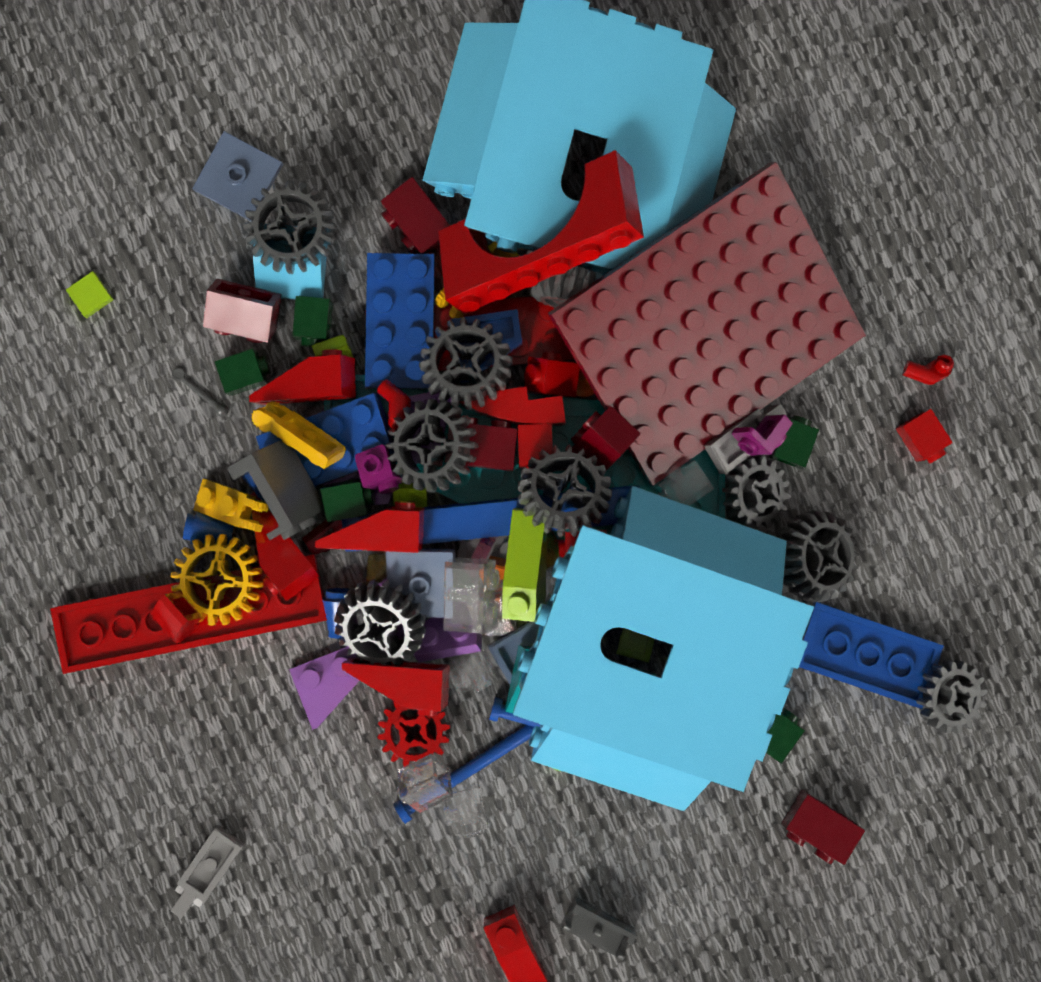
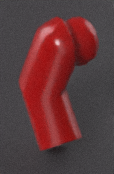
(931, 372)
(397, 401)

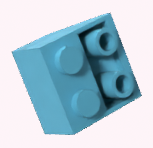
(291, 285)

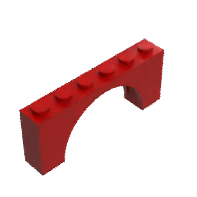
(601, 223)

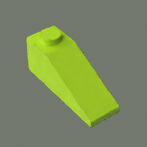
(524, 569)

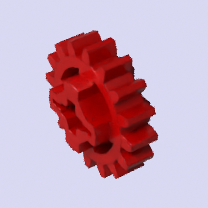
(427, 742)

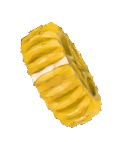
(214, 594)

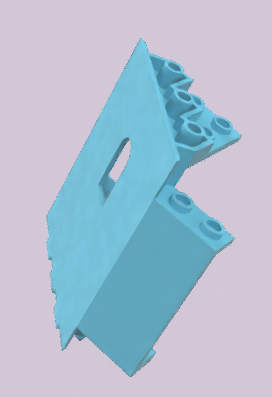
(565, 69)
(733, 650)

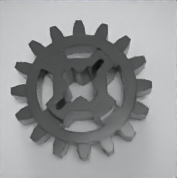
(756, 492)
(952, 696)

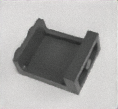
(283, 486)

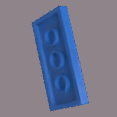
(398, 317)
(355, 424)
(868, 654)

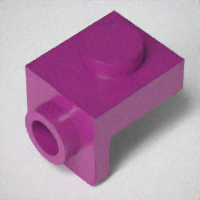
(765, 438)
(377, 471)

